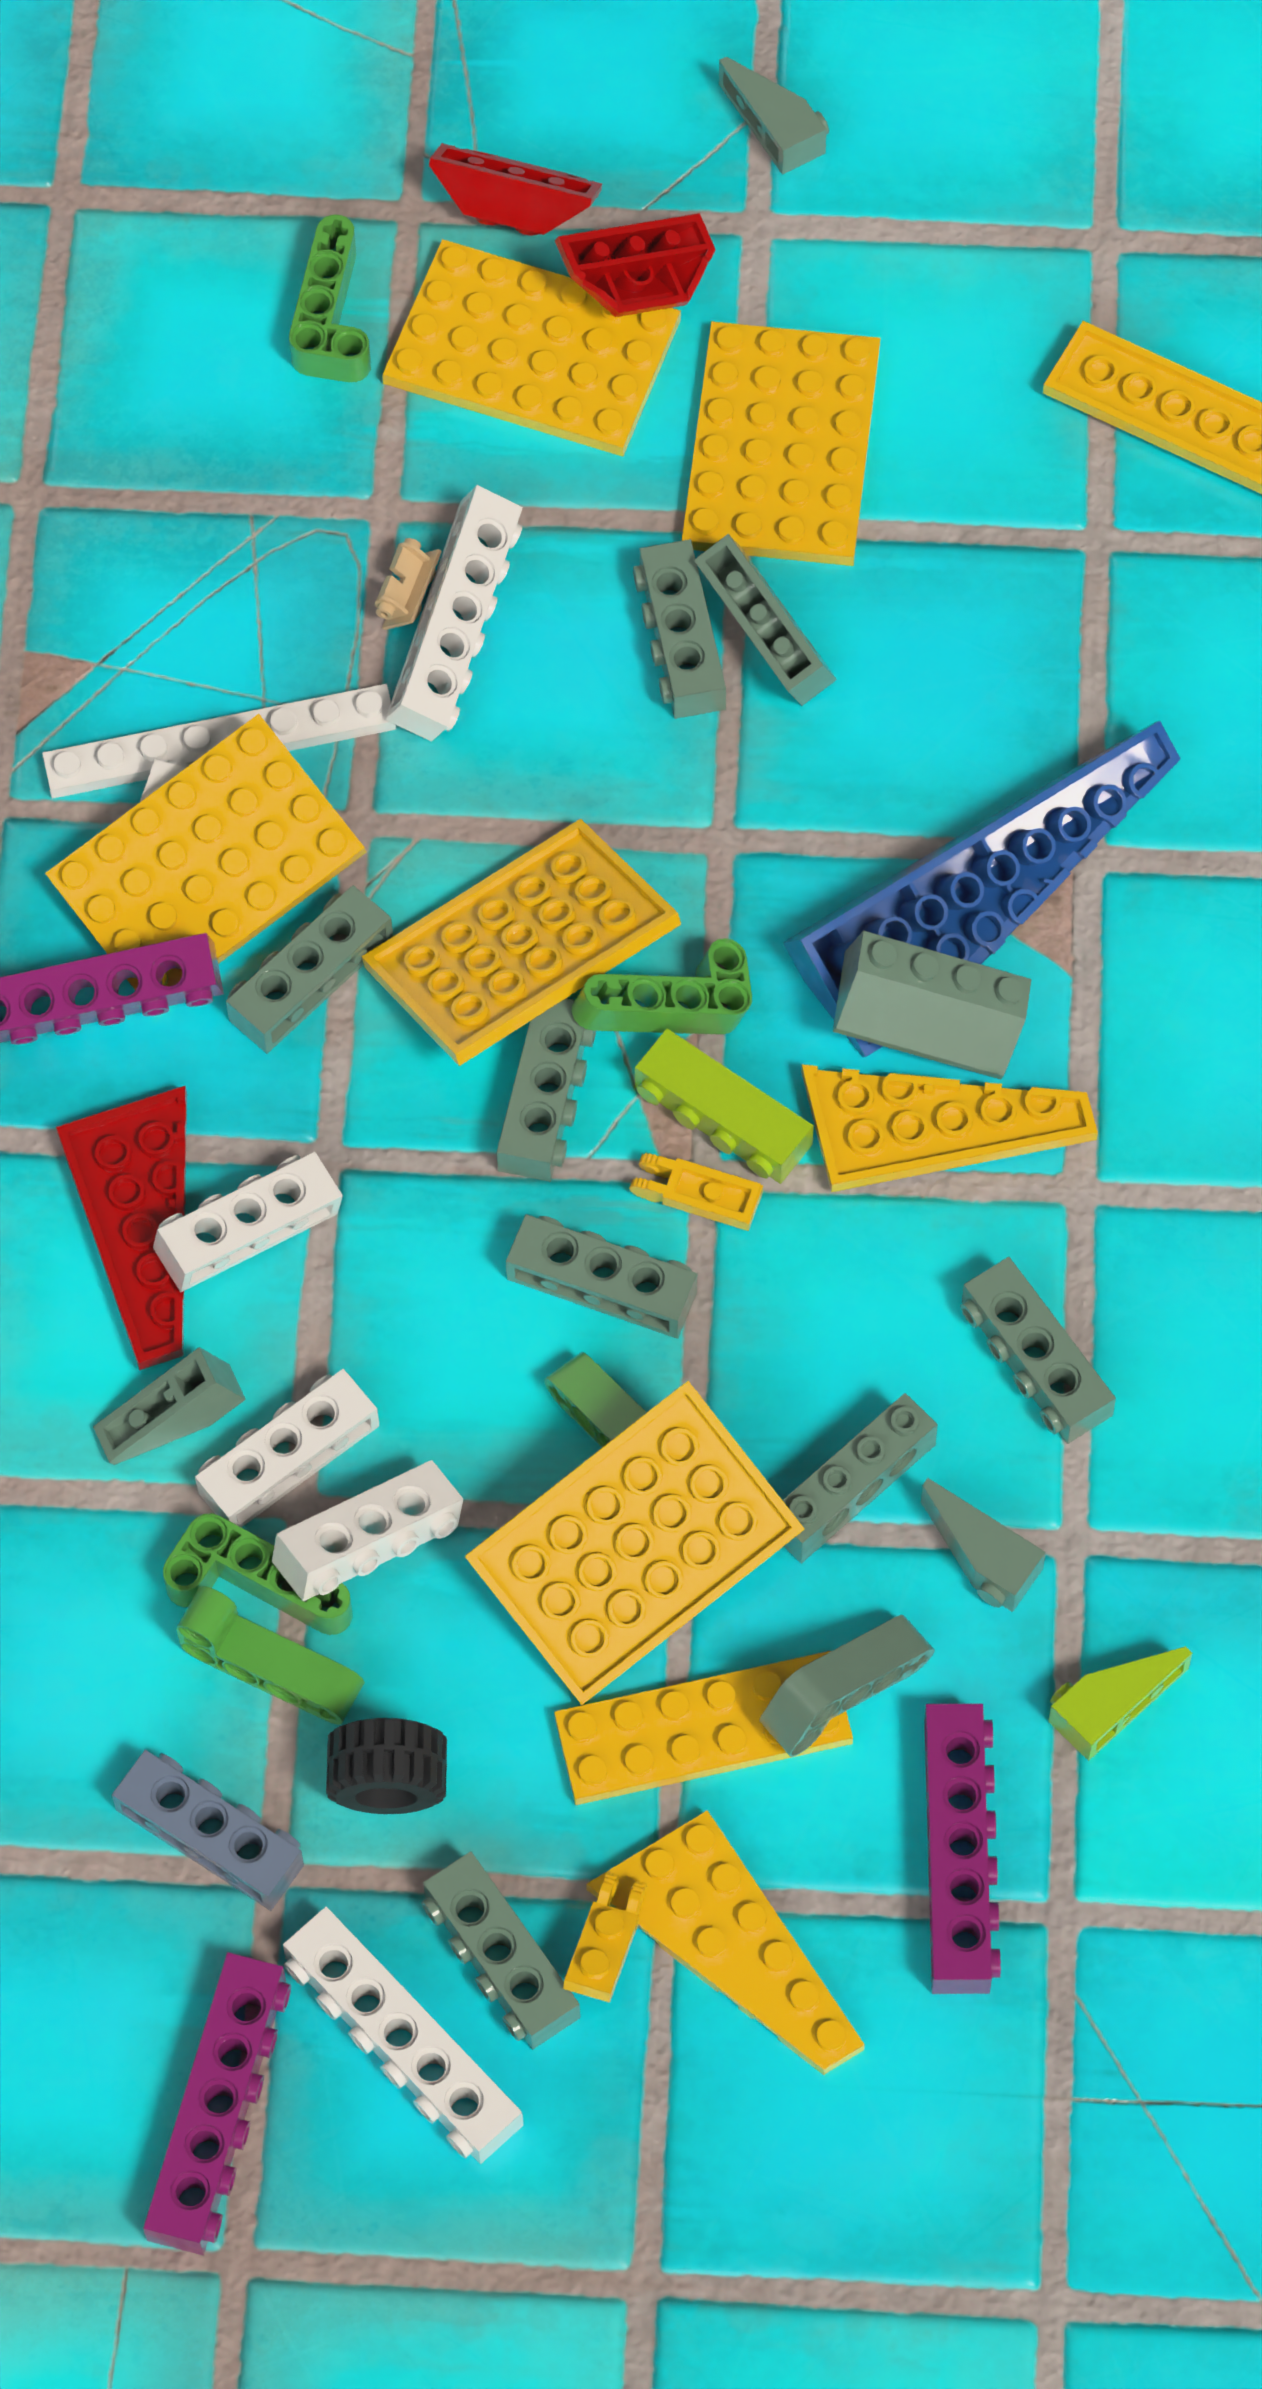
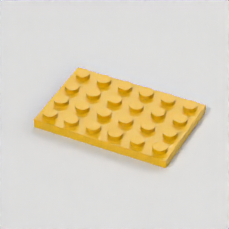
(529, 349)
(782, 442)
(210, 852)
(520, 941)
(634, 1542)

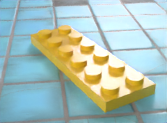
(1161, 403)
(680, 1733)

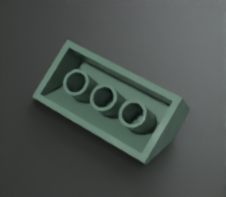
(931, 1004)

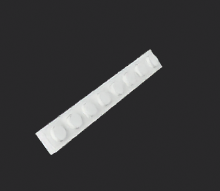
(294, 723)

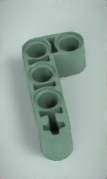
(842, 1681)

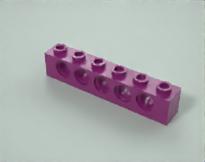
(105, 973)
(952, 1967)
(240, 1983)

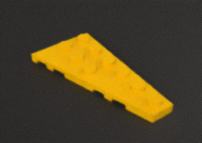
(920, 1125)
(727, 1933)

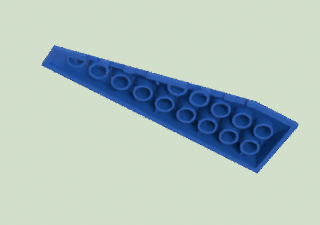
(993, 875)

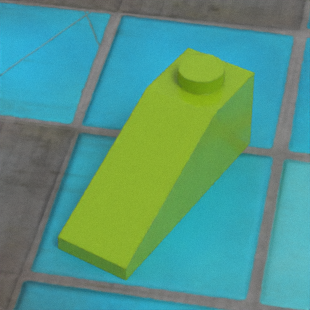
(1112, 1698)

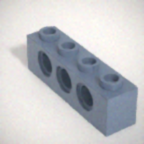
(259, 1878)

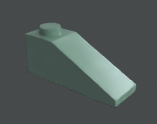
(775, 115)
(171, 1407)
(989, 1553)

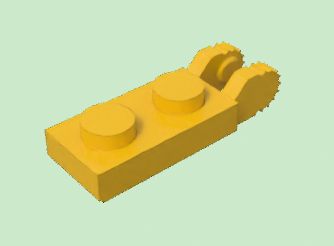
(699, 1190)
(604, 1942)

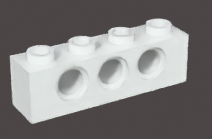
(194, 1261)
(279, 1473)
(367, 1531)

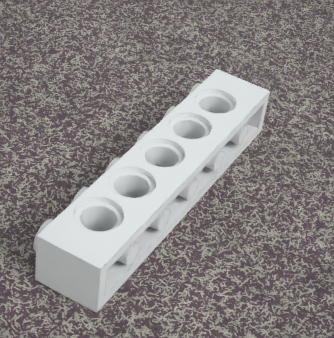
(413, 702)
(328, 1940)

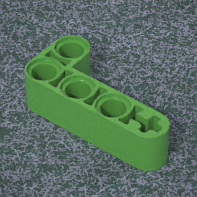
(328, 295)
(610, 1003)
(593, 1398)
(260, 1582)
(264, 1659)

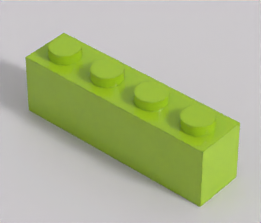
(723, 1107)

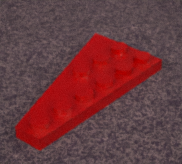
(130, 1181)

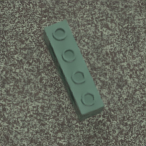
(673, 568)
(765, 619)
(270, 1020)
(538, 1153)
(1007, 1290)
(615, 1295)
(859, 1474)
(468, 1885)

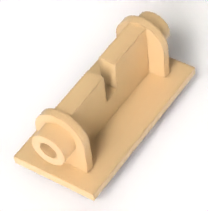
(401, 599)

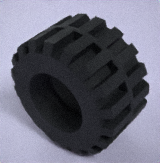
(386, 1766)

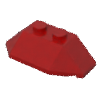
(511, 191)
(640, 263)

